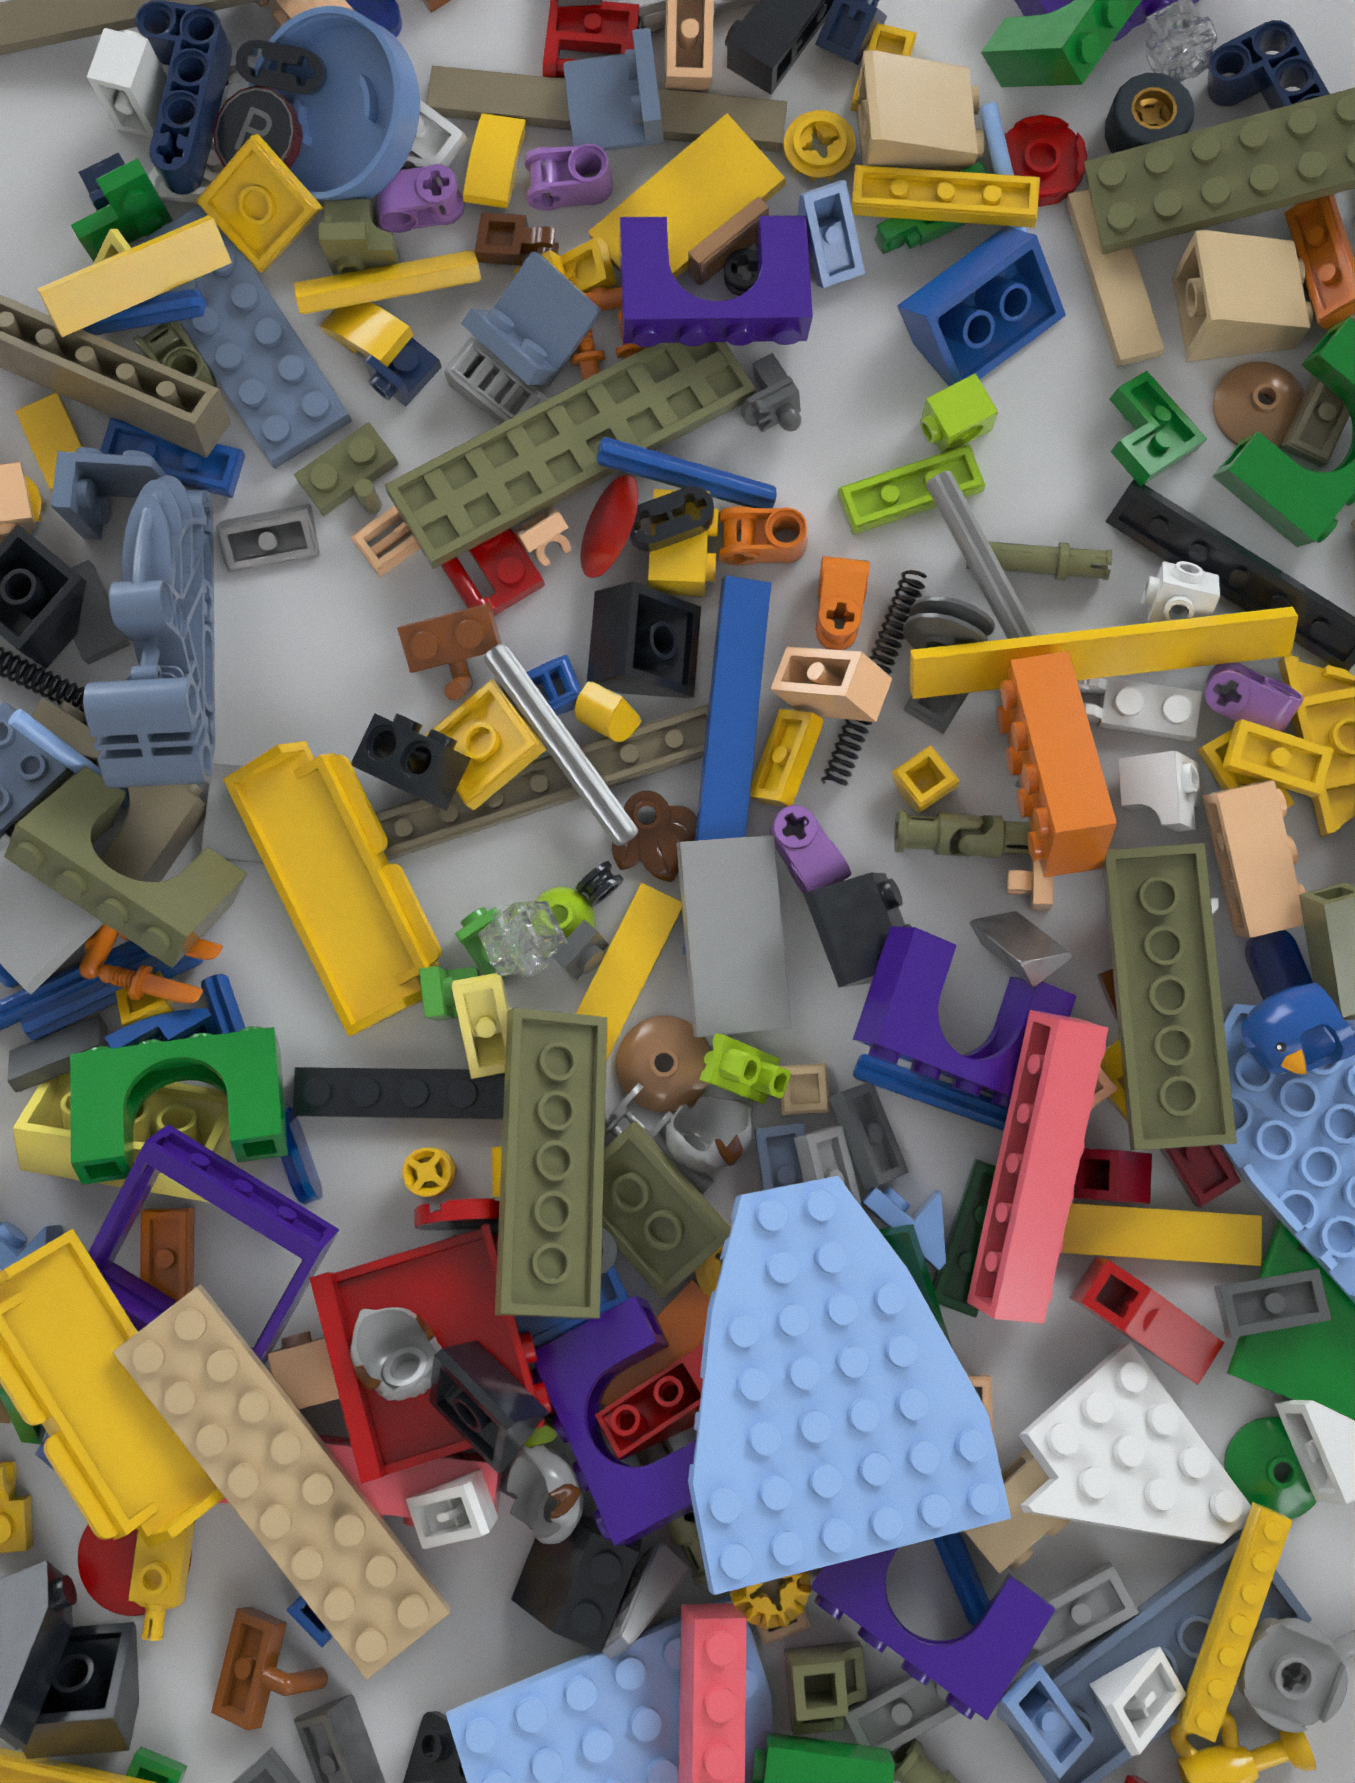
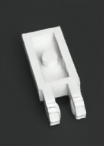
(1143, 707)

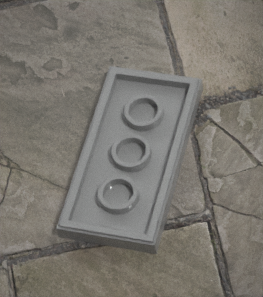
(733, 935)

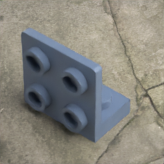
(615, 98)
(535, 321)
(89, 476)
(24, 771)

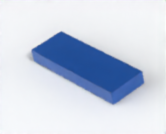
(215, 473)

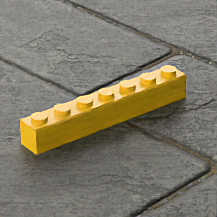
(1233, 1622)

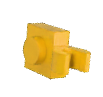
(15, 1512)

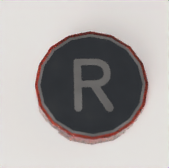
(258, 112)

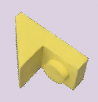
(483, 1022)

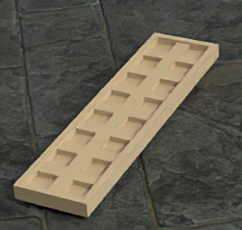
(283, 1481)

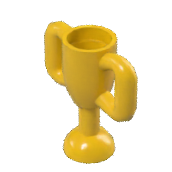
(1234, 1762)

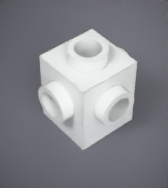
(1180, 592)

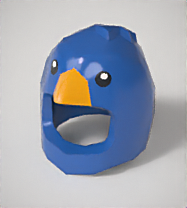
(1289, 1035)

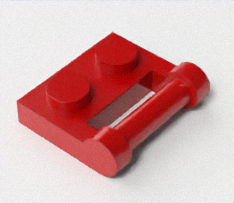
(587, 29)
(505, 568)

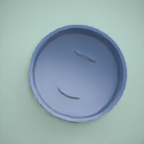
(365, 113)

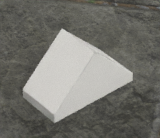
(1323, 1447)
(453, 1511)
(1139, 1698)

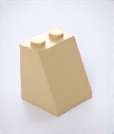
(917, 113)
(1240, 296)

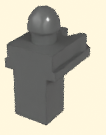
(776, 402)

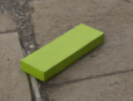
(904, 489)

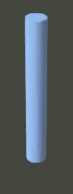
(996, 142)
(55, 746)

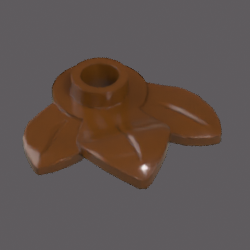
(657, 840)

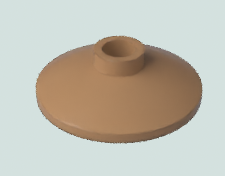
(1241, 412)
(637, 1059)

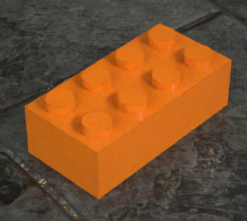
(1055, 765)

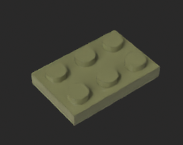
(656, 1212)

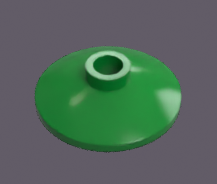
(1251, 1463)

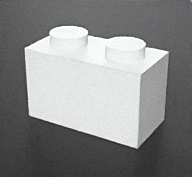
(128, 80)

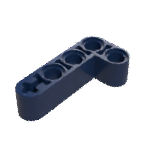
(194, 48)
(1264, 71)

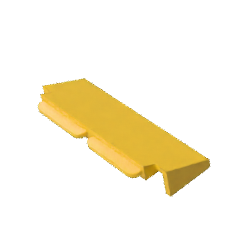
(336, 880)
(103, 1430)

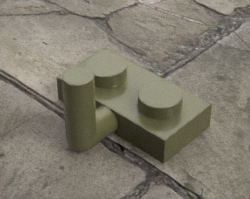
(348, 471)

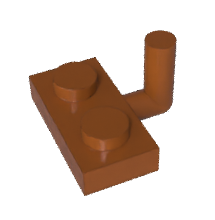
(450, 641)
(251, 1670)

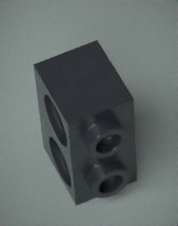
(410, 760)

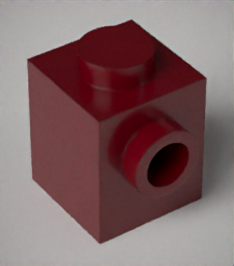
(1114, 1176)

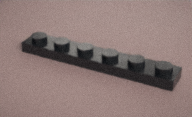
(1243, 575)
(397, 1093)

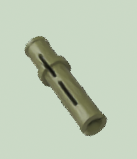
(1055, 561)

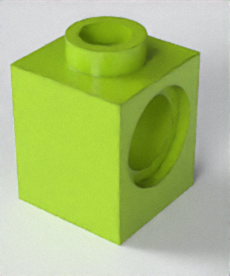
(958, 414)

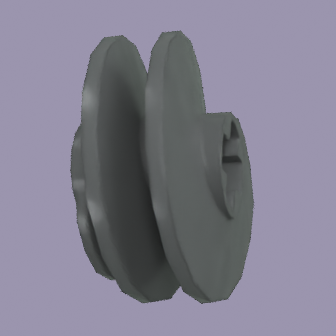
(946, 622)

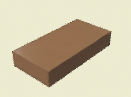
(736, 233)

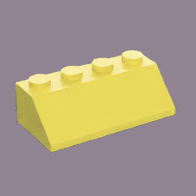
(45, 1128)

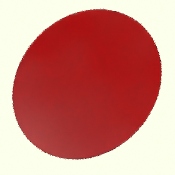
(609, 526)
(108, 1569)

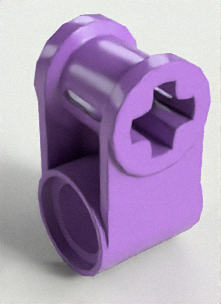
(565, 177)
(415, 199)
(1255, 697)
(812, 859)

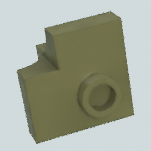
(353, 238)
(823, 1685)

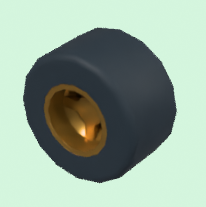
(1148, 111)

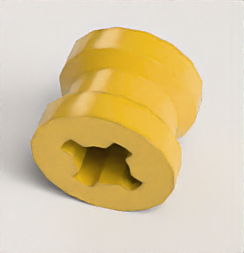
(421, 1168)

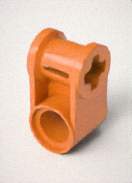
(757, 535)
(841, 596)

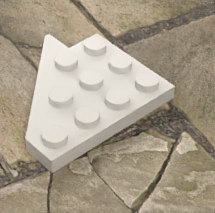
(1130, 1459)

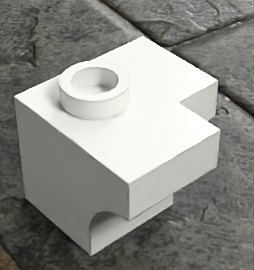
(1162, 784)

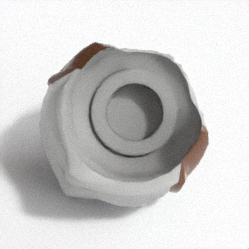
(709, 1133)
(393, 1352)
(546, 1493)

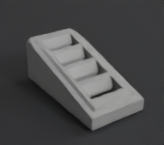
(465, 362)
(652, 1584)

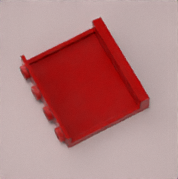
(455, 1295)

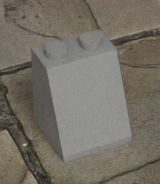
(36, 925)

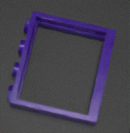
(232, 1192)

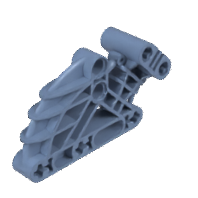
(162, 717)

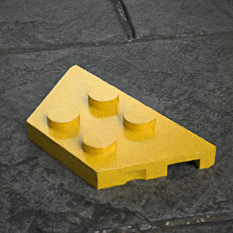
(1328, 720)

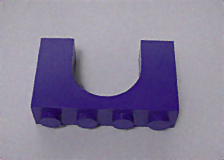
(664, 312)
(904, 1022)
(576, 1376)
(971, 1666)

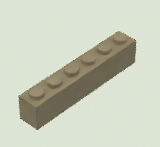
(111, 379)

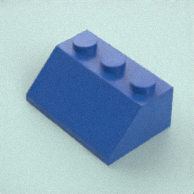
(984, 306)

